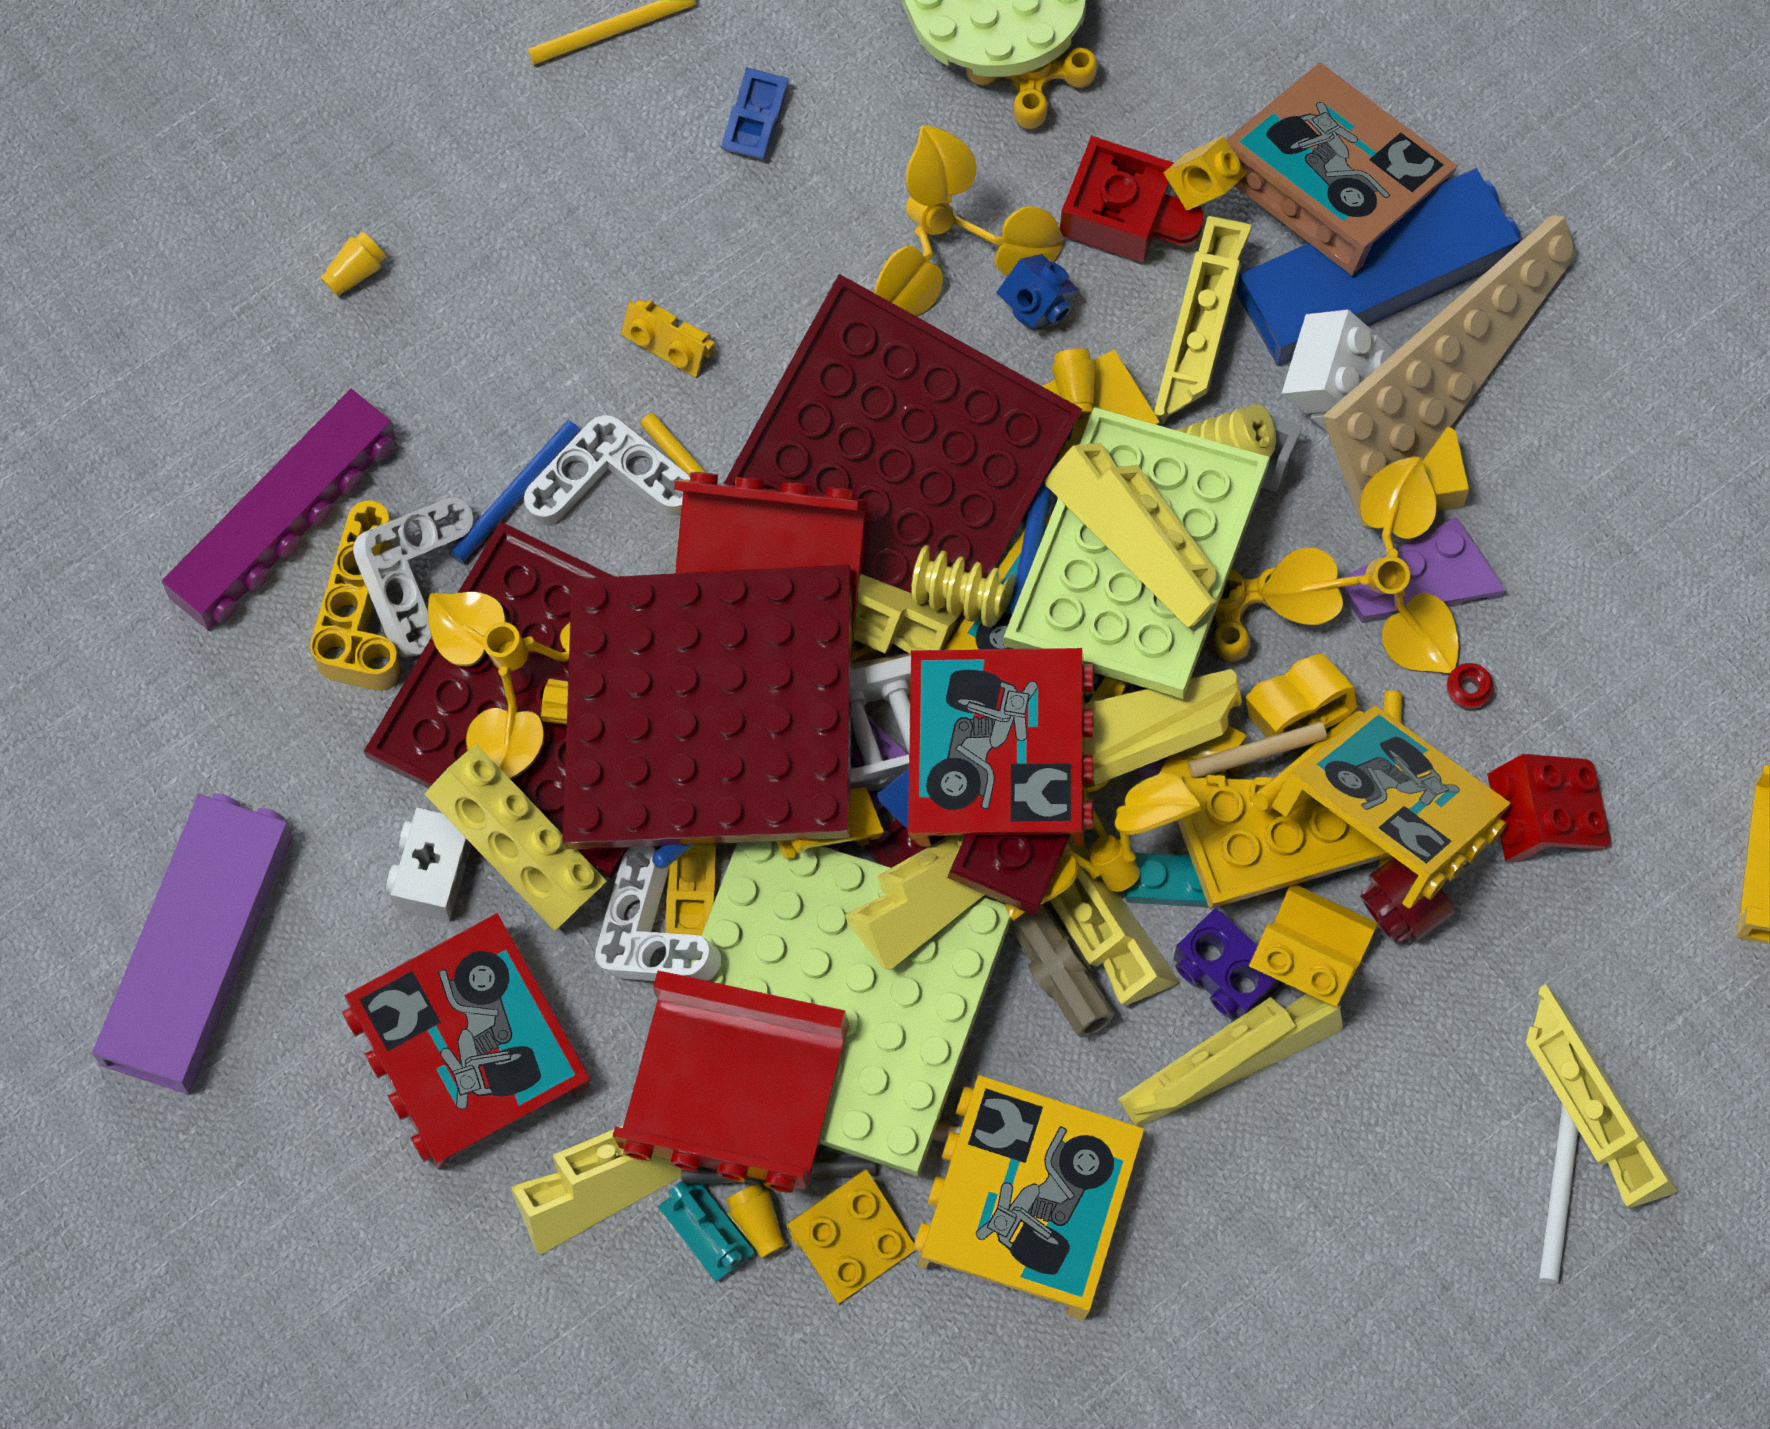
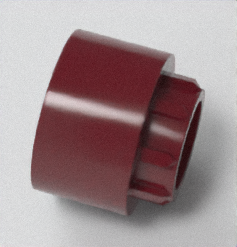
(1384, 902)

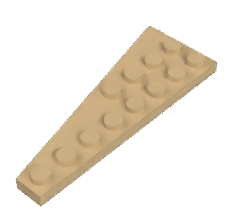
(1437, 372)

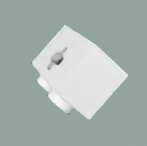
(435, 889)

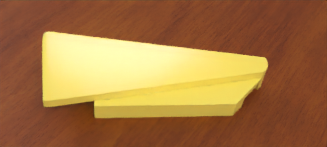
(1202, 316)
(1136, 527)
(891, 616)
(1154, 725)
(915, 904)
(1112, 936)
(1236, 1051)
(1595, 1104)
(589, 1187)

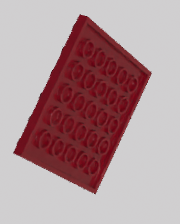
(914, 426)
(440, 700)
(709, 708)

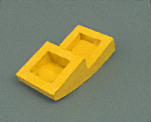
(691, 890)

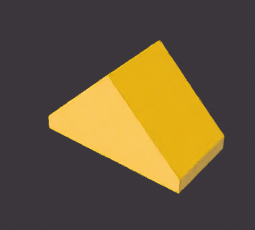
(1447, 472)

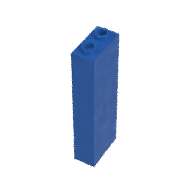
(1431, 249)

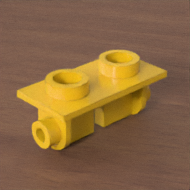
(654, 330)

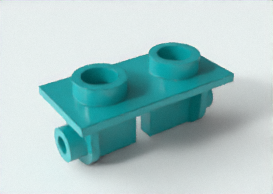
(705, 1229)

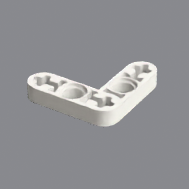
(612, 458)
(394, 566)
(640, 941)

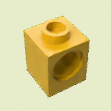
(1205, 173)

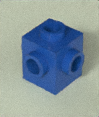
(1038, 291)

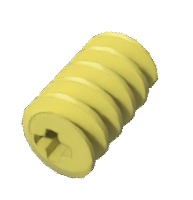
(1243, 428)
(960, 589)

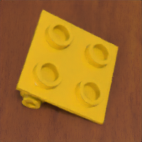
(851, 1236)

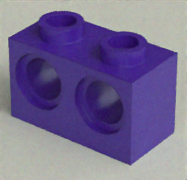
(1234, 962)

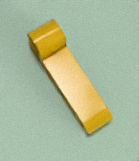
(351, 630)

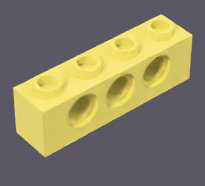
(514, 837)

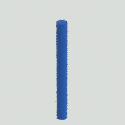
(513, 493)

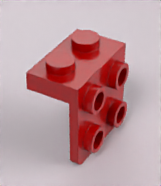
(1551, 805)

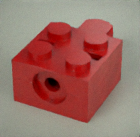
(1124, 202)

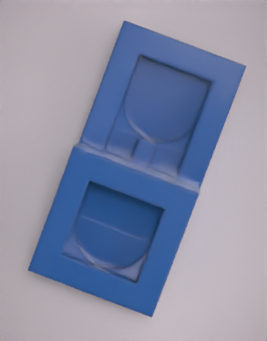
(755, 113)

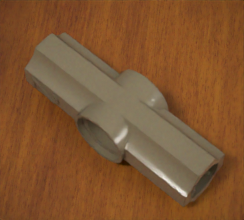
(1062, 971)

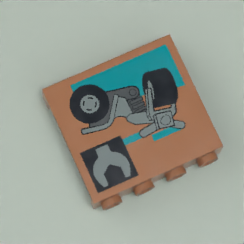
(1335, 166)

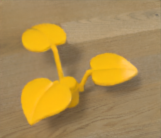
(935, 172)
(1307, 583)
(462, 631)
(1147, 806)

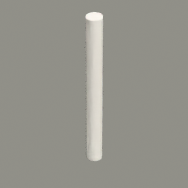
(1559, 1200)

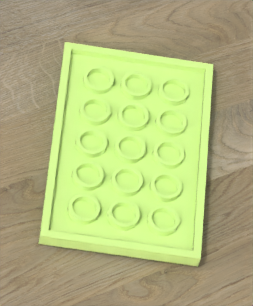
(1093, 602)

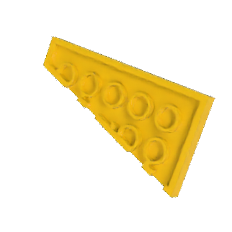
(1255, 851)

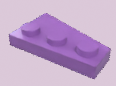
(1439, 564)

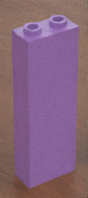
(193, 943)

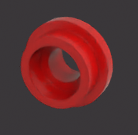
(1470, 673)

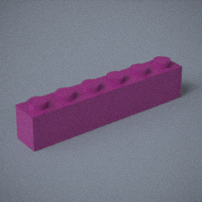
(280, 510)

